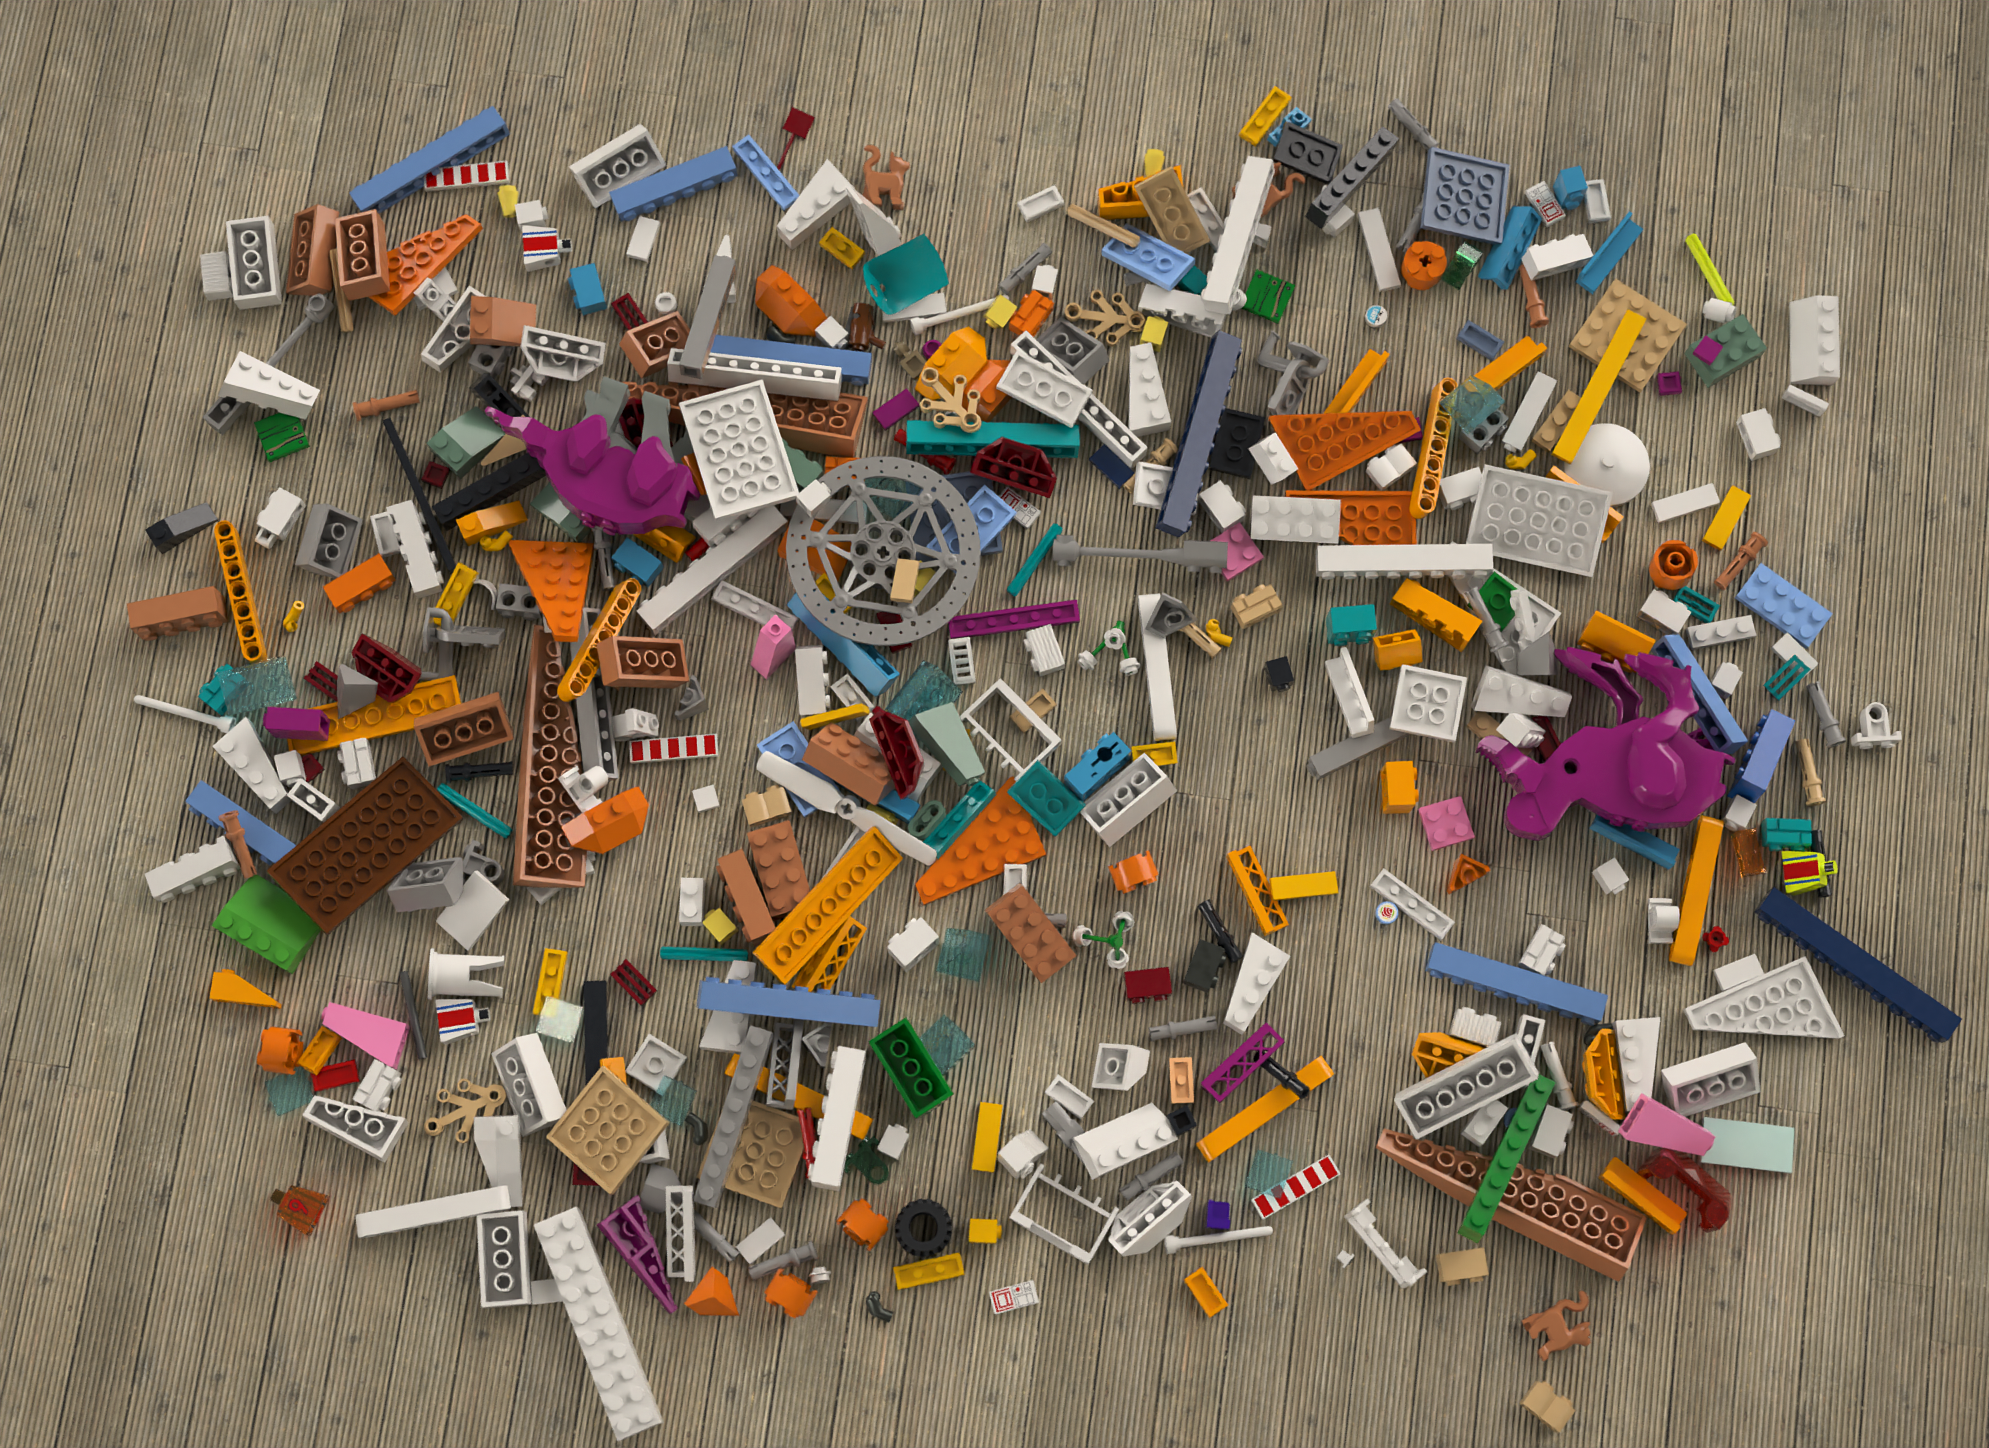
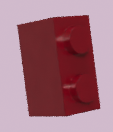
(1147, 985)

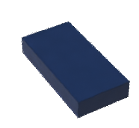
(1111, 466)

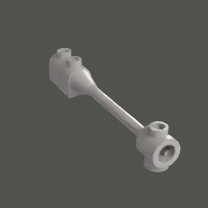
(227, 410)
(1193, 555)

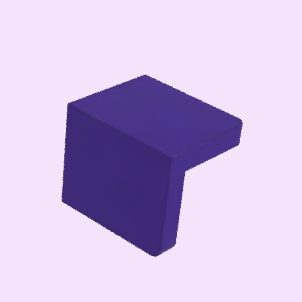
(1217, 1215)

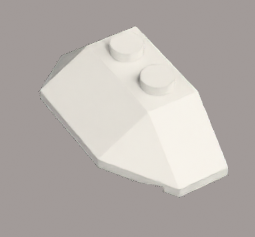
(560, 354)
(1149, 1218)

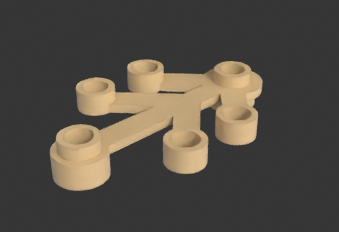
(1109, 317)
(951, 403)
(468, 1108)

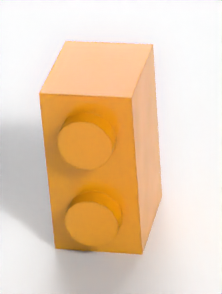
(1397, 649)

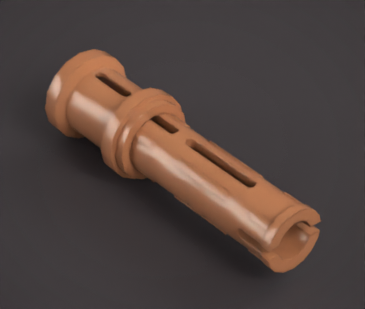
(1535, 305)
(376, 406)
(1746, 553)
(235, 834)

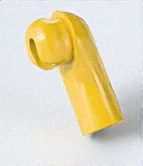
(1520, 462)
(494, 544)
(293, 616)
(1215, 634)

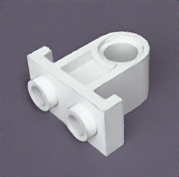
(634, 725)
(1875, 731)
(584, 786)
(1662, 920)

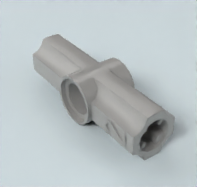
(1064, 1126)

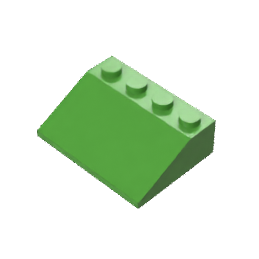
(268, 923)

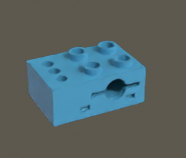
(1097, 766)

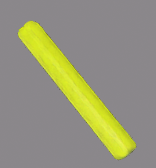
(1708, 268)

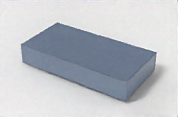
(1480, 340)

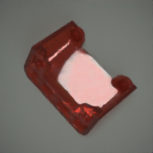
(1716, 1199)

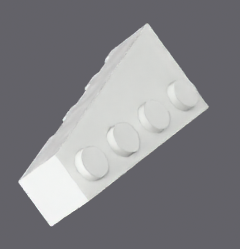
(815, 206)
(453, 335)
(267, 387)
(416, 548)
(1515, 694)
(193, 870)
(1256, 976)
(1021, 1153)

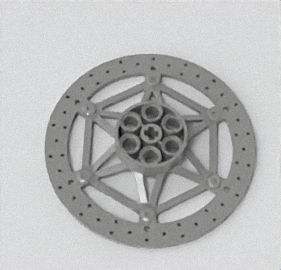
(844, 598)

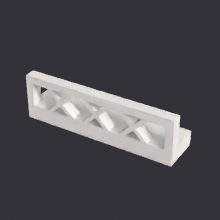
(1350, 694)
(688, 1232)

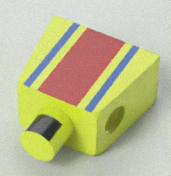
(1806, 871)

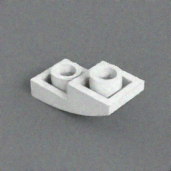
(435, 299)

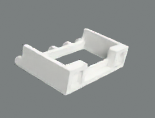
(1011, 697)
(1051, 1237)
(1401, 1270)

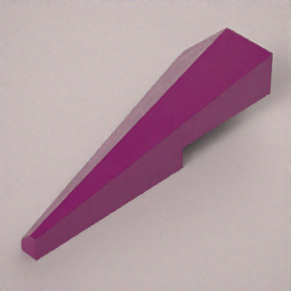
(631, 1237)

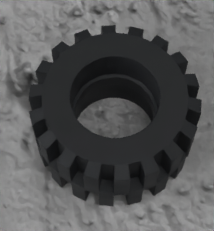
(917, 1208)

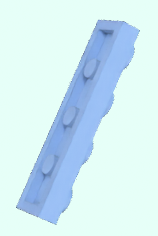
(765, 172)

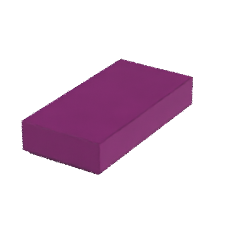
(896, 409)

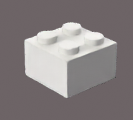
(912, 944)

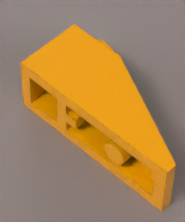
(491, 521)
(234, 989)

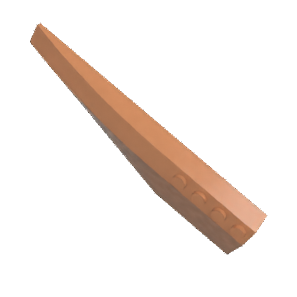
(802, 421)
(546, 754)
(1534, 1203)

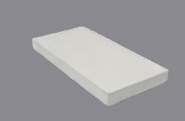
(1044, 389)

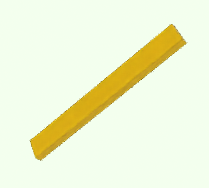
(1599, 386)

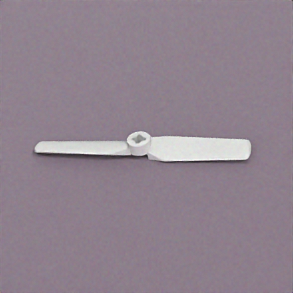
(829, 799)

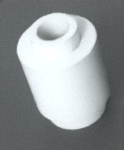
(1719, 310)

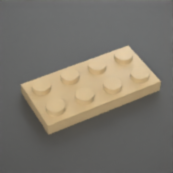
(1172, 211)

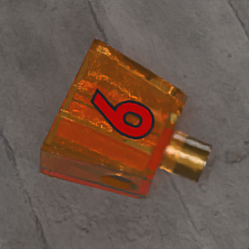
(300, 1207)

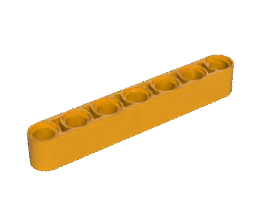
(1428, 456)
(236, 583)
(614, 612)
(1696, 890)
(804, 1098)
(1261, 1111)

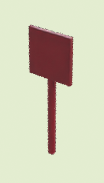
(798, 124)

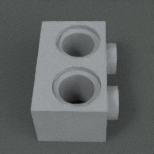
(488, 352)
(1487, 431)
(522, 596)

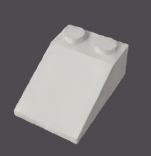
(876, 227)

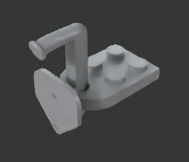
(1296, 374)
(450, 633)

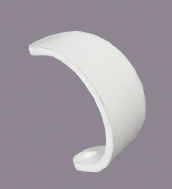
(491, 587)

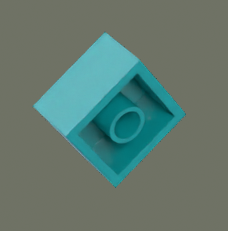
(1351, 624)

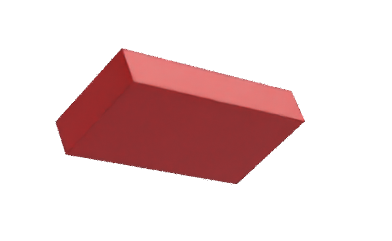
(336, 1076)

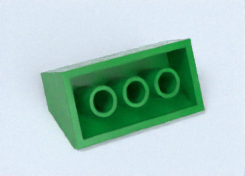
(911, 1068)

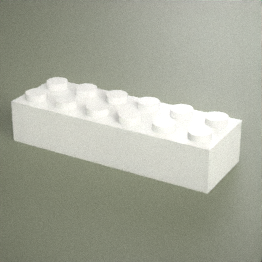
(1466, 1086)
(838, 1118)

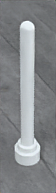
(920, 325)
(224, 723)
(1174, 1244)

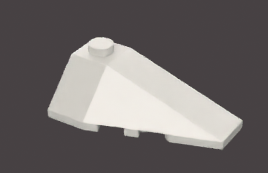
(500, 1151)

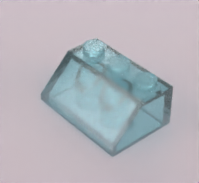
(923, 691)

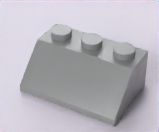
(328, 541)
(428, 885)

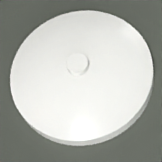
(1611, 461)

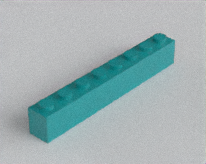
(1053, 439)

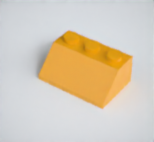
(1613, 640)

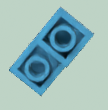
(1295, 117)

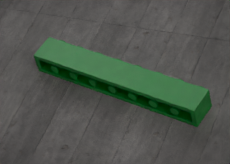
(1505, 1159)

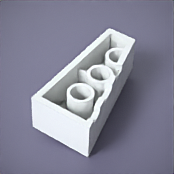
(1180, 310)
(1147, 400)
(249, 758)
(728, 1030)
(1636, 1056)
(363, 1128)

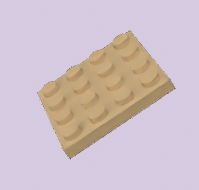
(1650, 346)
(607, 1130)
(765, 1155)

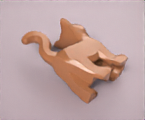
(884, 183)
(1275, 195)
(1555, 1327)

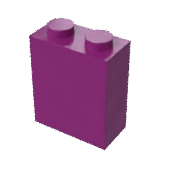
(297, 723)

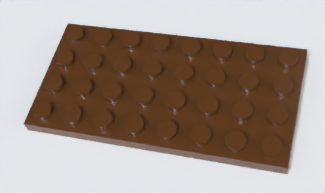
(364, 845)

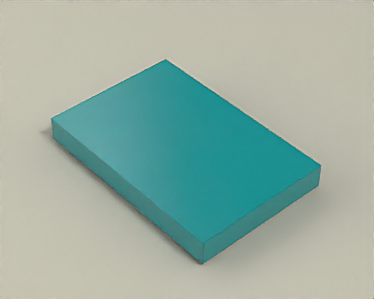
(1046, 798)

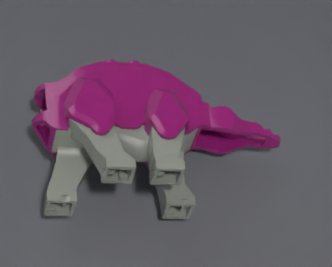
(603, 473)

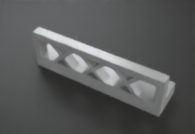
(793, 1061)

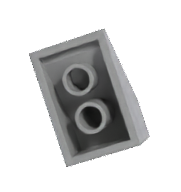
(1074, 349)

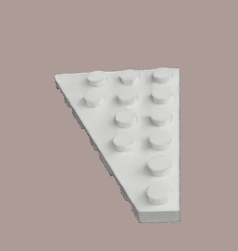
(1542, 613)
(1776, 1003)

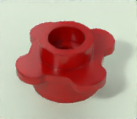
(1709, 938)

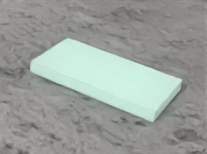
(1749, 1145)

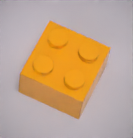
(1398, 787)

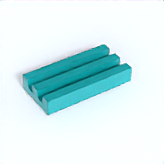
(1701, 598)
(1800, 663)

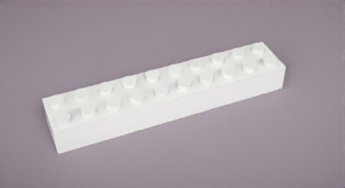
(598, 1324)

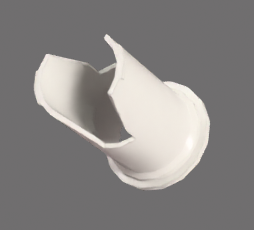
(451, 975)

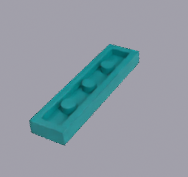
(960, 818)

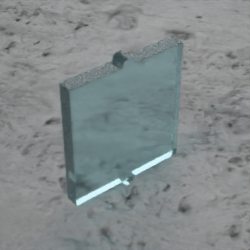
(559, 1019)
(289, 1091)
(673, 1100)
(1269, 1173)

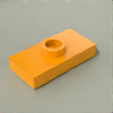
(319, 1050)
(1205, 1292)

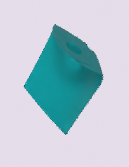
(907, 274)

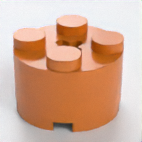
(1425, 254)
(1673, 565)
(1134, 871)
(280, 1050)
(863, 1224)
(790, 1293)

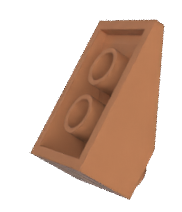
(499, 320)
(651, 343)

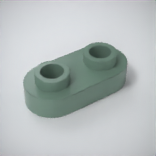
(925, 820)

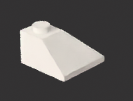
(1119, 1066)

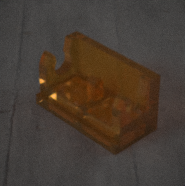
(1748, 852)

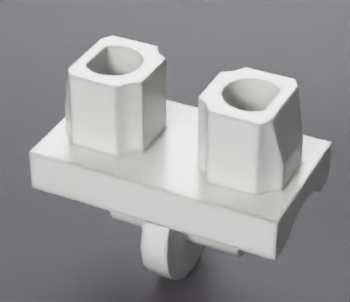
(523, 380)

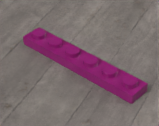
(1014, 619)

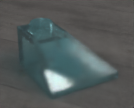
(963, 953)

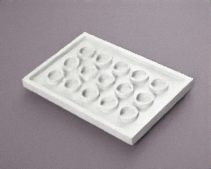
(739, 450)
(1539, 520)

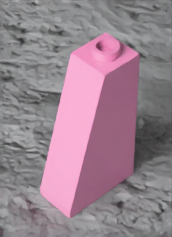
(772, 647)
(372, 1033)
(1662, 1127)

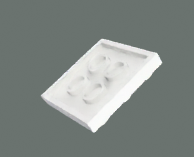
(1428, 703)

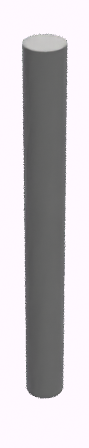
(413, 1015)

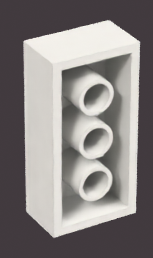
(253, 262)
(1295, 519)
(504, 1259)

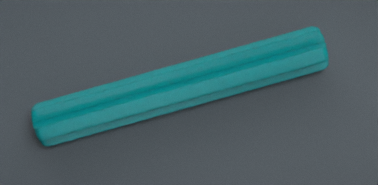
(1034, 560)
(474, 811)
(706, 954)

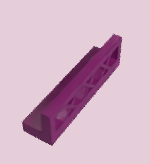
(1236, 1059)

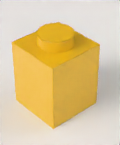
(984, 1231)

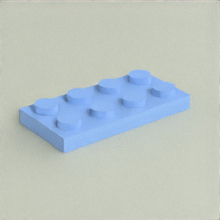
(1150, 259)
(990, 517)
(1783, 605)
(791, 745)

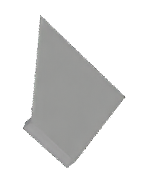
(1169, 616)
(1538, 658)
(353, 690)
(692, 701)
(817, 1043)
(654, 1191)

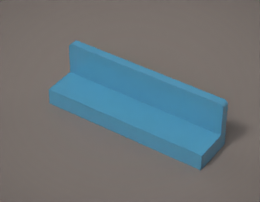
(1609, 254)
(1506, 257)
(902, 809)
(1638, 842)

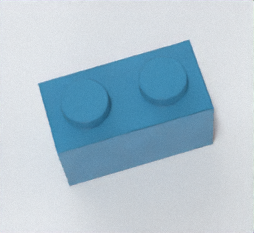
(1570, 187)
(587, 288)
(637, 562)

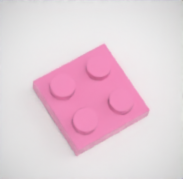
(1241, 551)
(1446, 823)

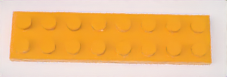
(382, 718)
(827, 905)

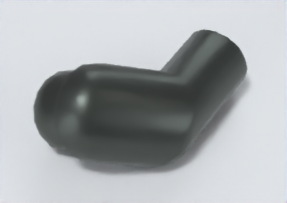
(774, 335)
(1594, 1030)
(700, 1128)
(875, 1308)

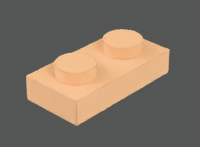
(1181, 1080)

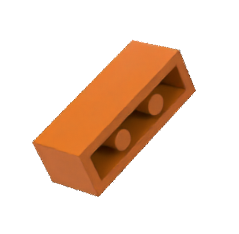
(359, 584)

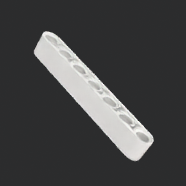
(1157, 673)
(432, 1212)

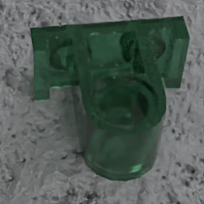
(1462, 265)
(866, 1160)

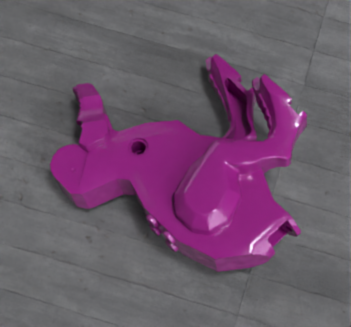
(1629, 774)

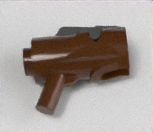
(860, 328)

